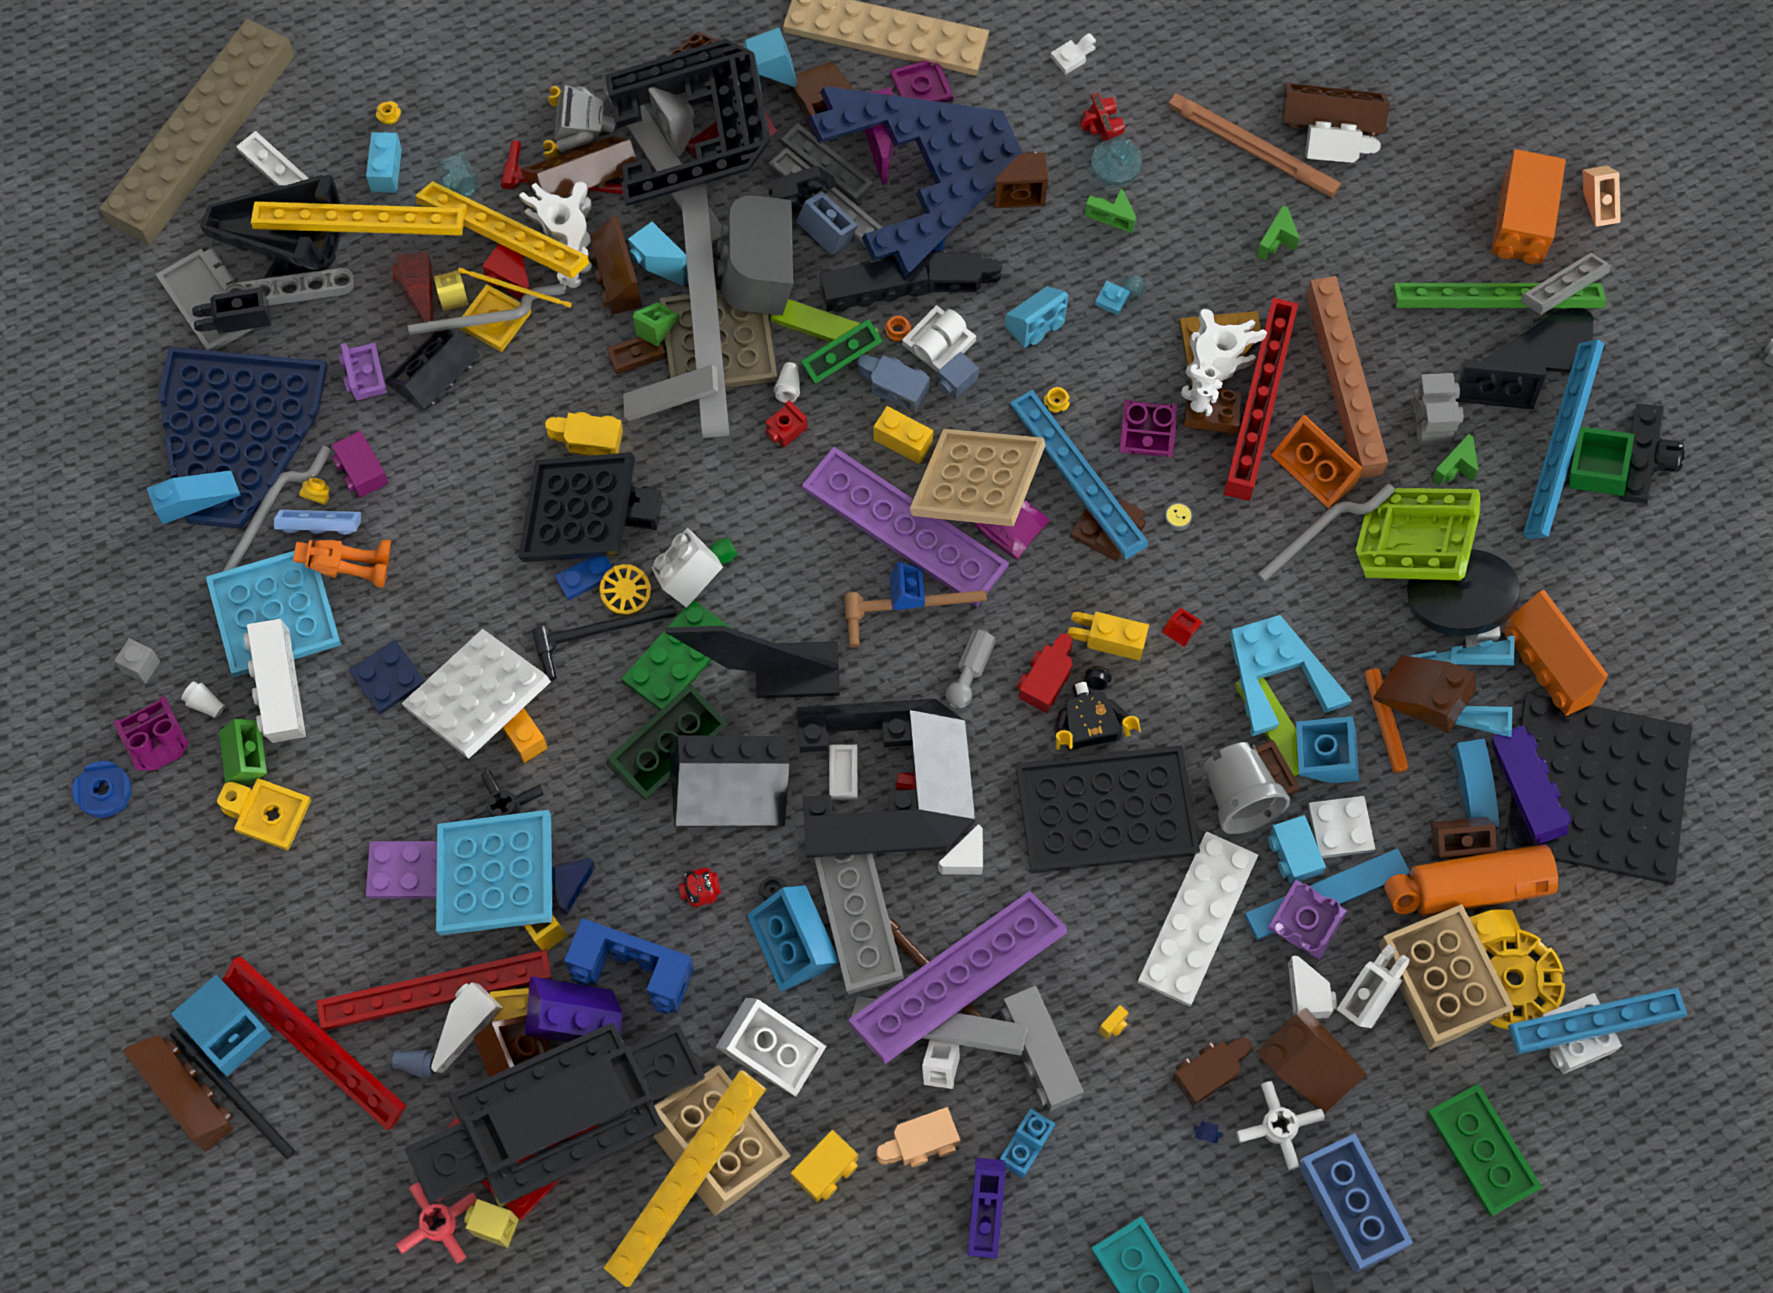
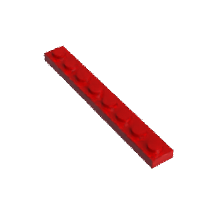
(430, 990)
(314, 1043)

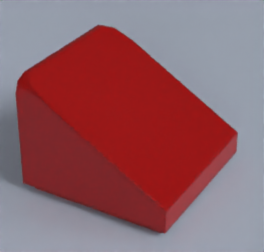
(1182, 627)

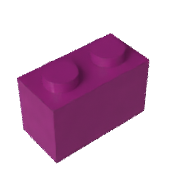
(359, 464)

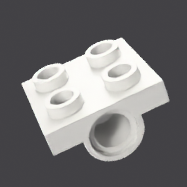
(939, 337)

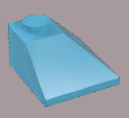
(658, 254)

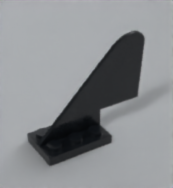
(1518, 369)

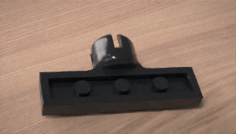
(1650, 453)

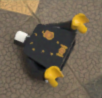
(1091, 720)

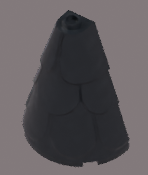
(231, 224)

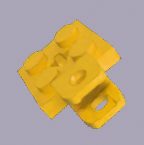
(251, 809)

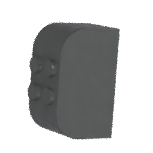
(756, 255)

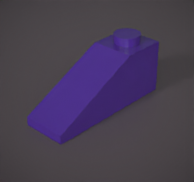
(986, 1207)

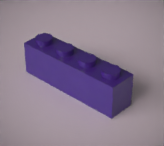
(1530, 785)

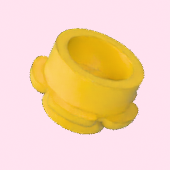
(392, 116)
(1061, 395)

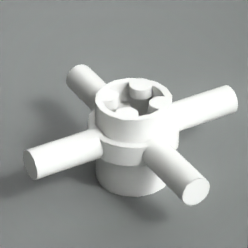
(1275, 1135)

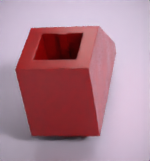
(508, 267)

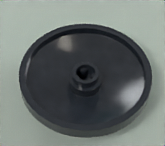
(1468, 605)

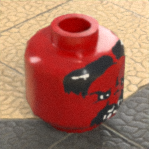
(700, 887)

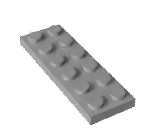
(859, 921)

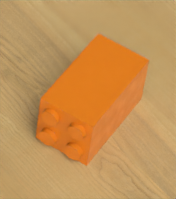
(1528, 206)

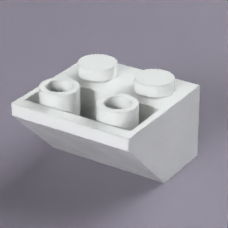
(686, 567)

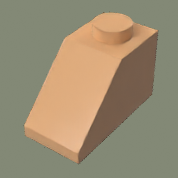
(1602, 194)

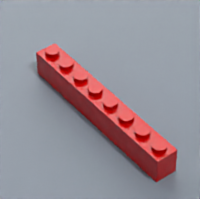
(1260, 399)

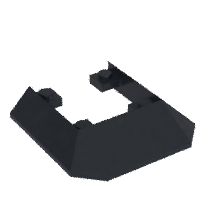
(706, 73)
(916, 819)

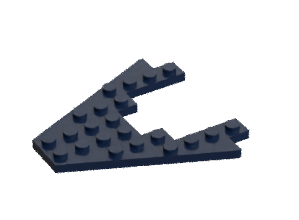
(959, 144)

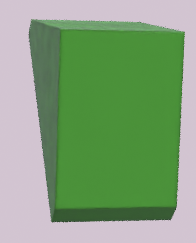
(654, 322)

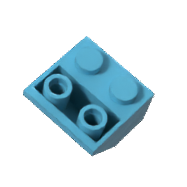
(1037, 316)

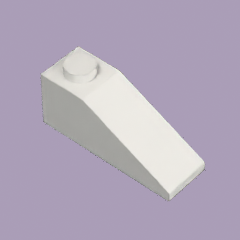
(466, 1017)

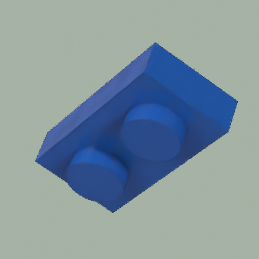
(583, 576)

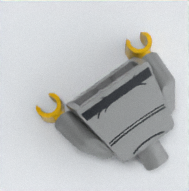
(577, 119)

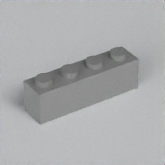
(1043, 1050)

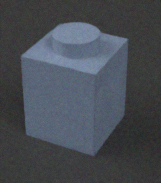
(957, 375)

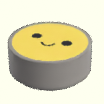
(1178, 516)

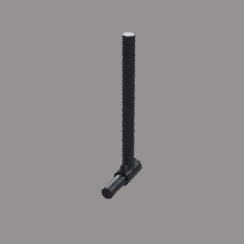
(546, 640)

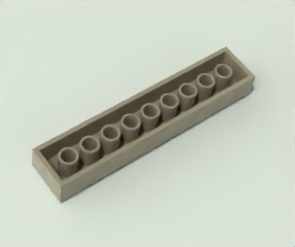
(197, 132)

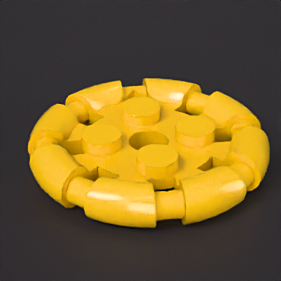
(1531, 976)

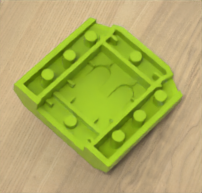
(1420, 534)

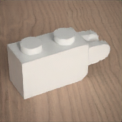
(1338, 143)
(1373, 989)

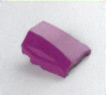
(1148, 428)
(1017, 538)
(152, 736)

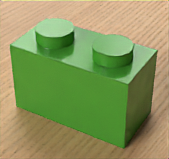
(242, 752)

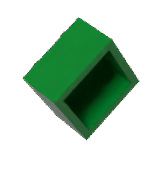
(1601, 461)

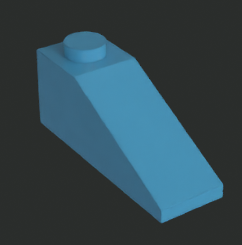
(191, 494)

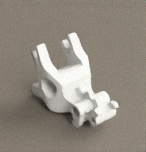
(563, 221)
(1216, 358)

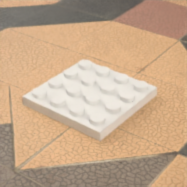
(476, 693)

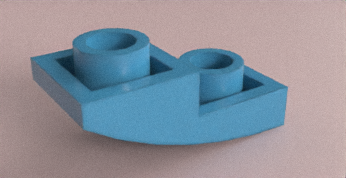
(1027, 1143)

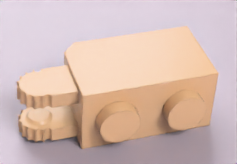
(920, 1139)

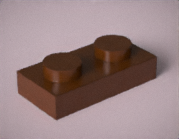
(634, 354)
(1278, 767)

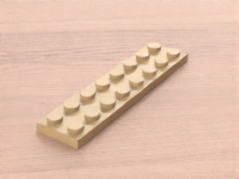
(888, 32)

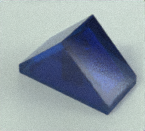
(570, 881)

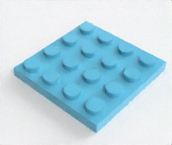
(269, 592)
(494, 872)

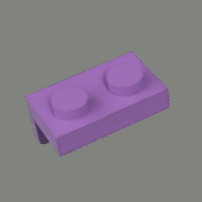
(363, 371)

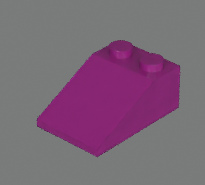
(881, 145)

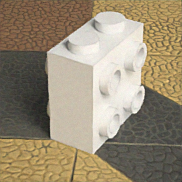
(1580, 1053)

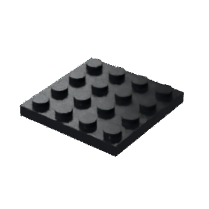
(577, 507)

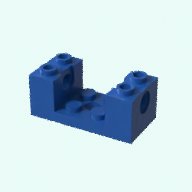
(670, 968)

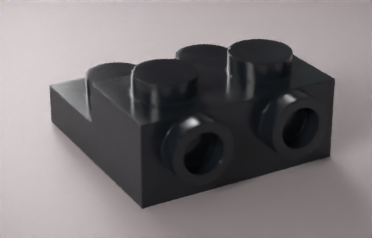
(801, 186)

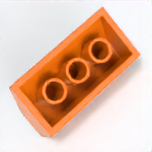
(1556, 654)

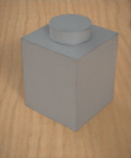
(137, 661)

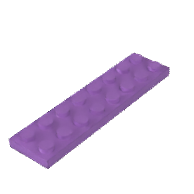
(886, 516)
(957, 977)

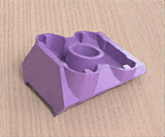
(1308, 919)

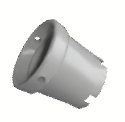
(1244, 789)

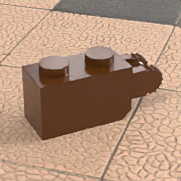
(1211, 1070)

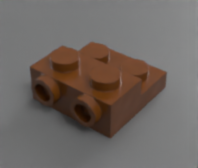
(1092, 535)

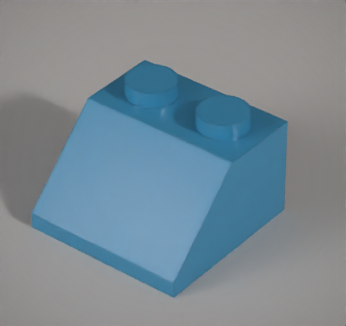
(1328, 749)

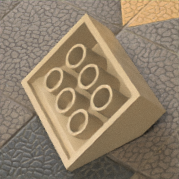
(1448, 977)
(746, 1159)

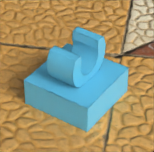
(1112, 298)

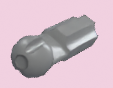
(970, 666)

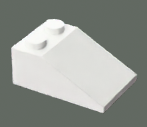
(771, 1045)

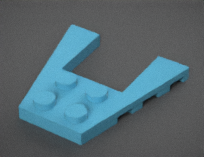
(1270, 649)
(1484, 718)

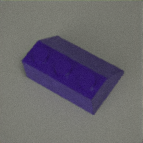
(569, 1010)

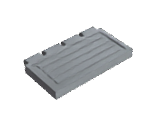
(193, 283)

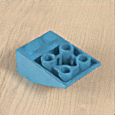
(221, 1025)

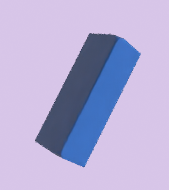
(906, 587)

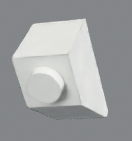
(1310, 989)

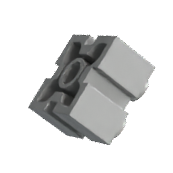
(1436, 409)

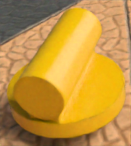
(315, 490)

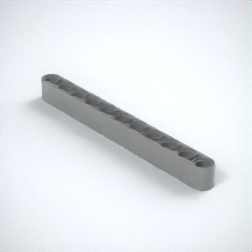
(704, 306)

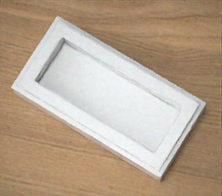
(843, 772)

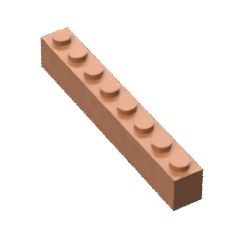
(1346, 376)

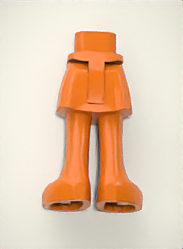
(327, 558)

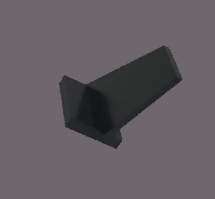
(780, 668)

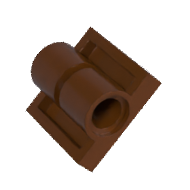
(1224, 415)

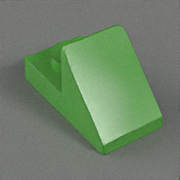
(1116, 215)
(1280, 231)
(1461, 460)

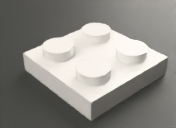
(1341, 827)

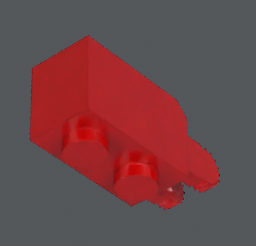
(1048, 674)

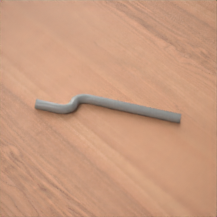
(486, 318)
(267, 502)
(1320, 524)

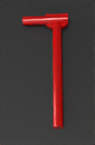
(512, 174)

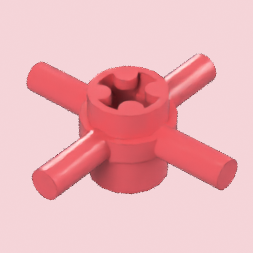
(444, 1232)

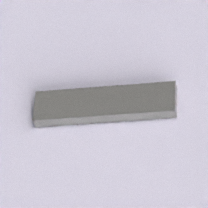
(1565, 283)
(670, 392)

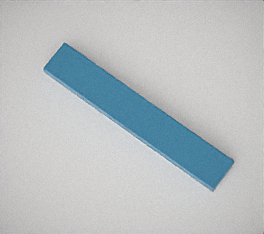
(1340, 887)
(1597, 1020)

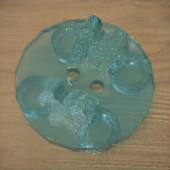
(1125, 155)

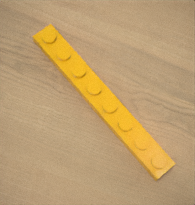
(357, 218)
(506, 231)
(684, 1178)

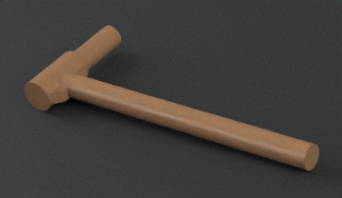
(856, 607)

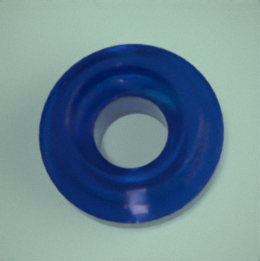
(1208, 1132)

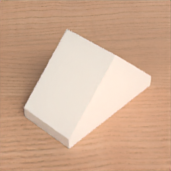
(965, 856)

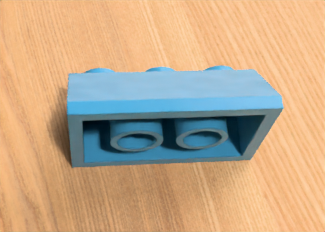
(792, 937)

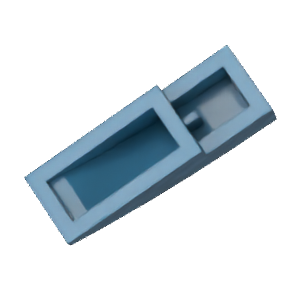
(1476, 780)

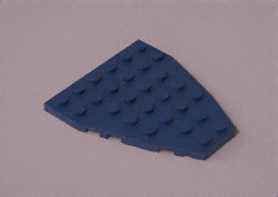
(236, 418)

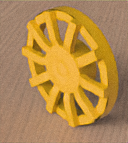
(625, 589)

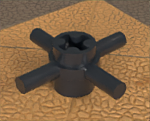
(499, 798)

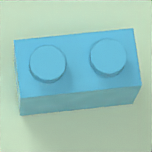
(384, 162)
(1296, 850)

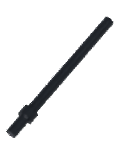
(195, 1054)

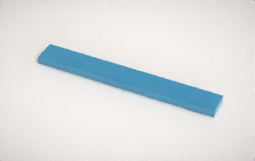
(1563, 439)
(1080, 475)

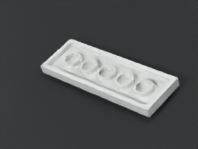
(1197, 919)

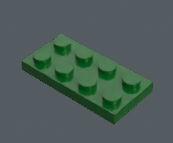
(670, 664)
(1484, 1150)

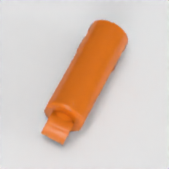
(1475, 881)

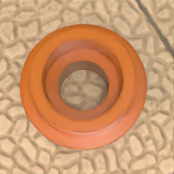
(897, 321)

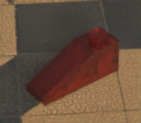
(415, 280)

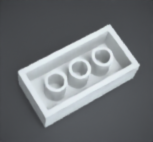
(275, 681)

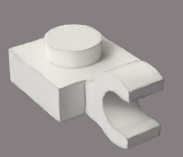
(1072, 56)

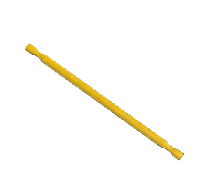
(515, 287)

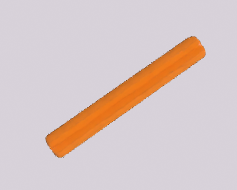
(1387, 724)

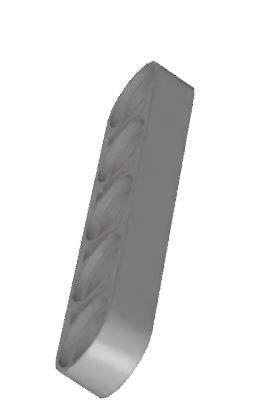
(302, 282)

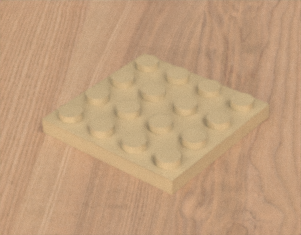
(978, 477)

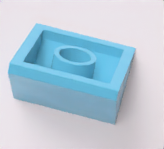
(772, 56)

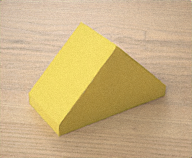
(451, 290)

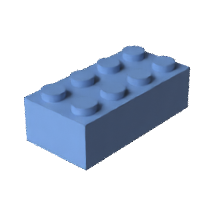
(1354, 1203)

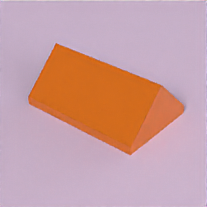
(1317, 462)

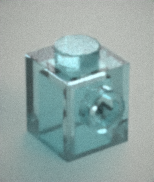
(459, 175)

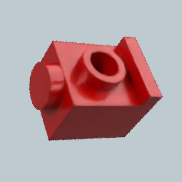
(786, 433)

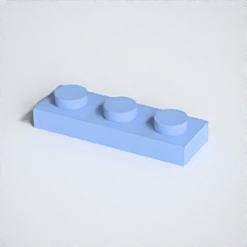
(317, 521)

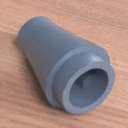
(414, 1062)

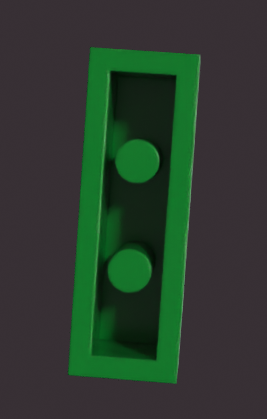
(841, 351)

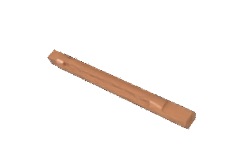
(1255, 145)

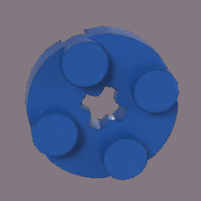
(113, 800)

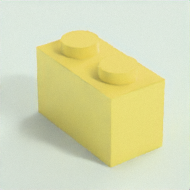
(491, 1222)

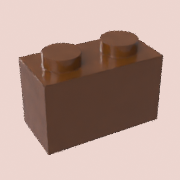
(1463, 837)

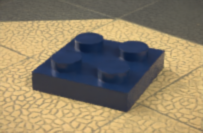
(387, 677)

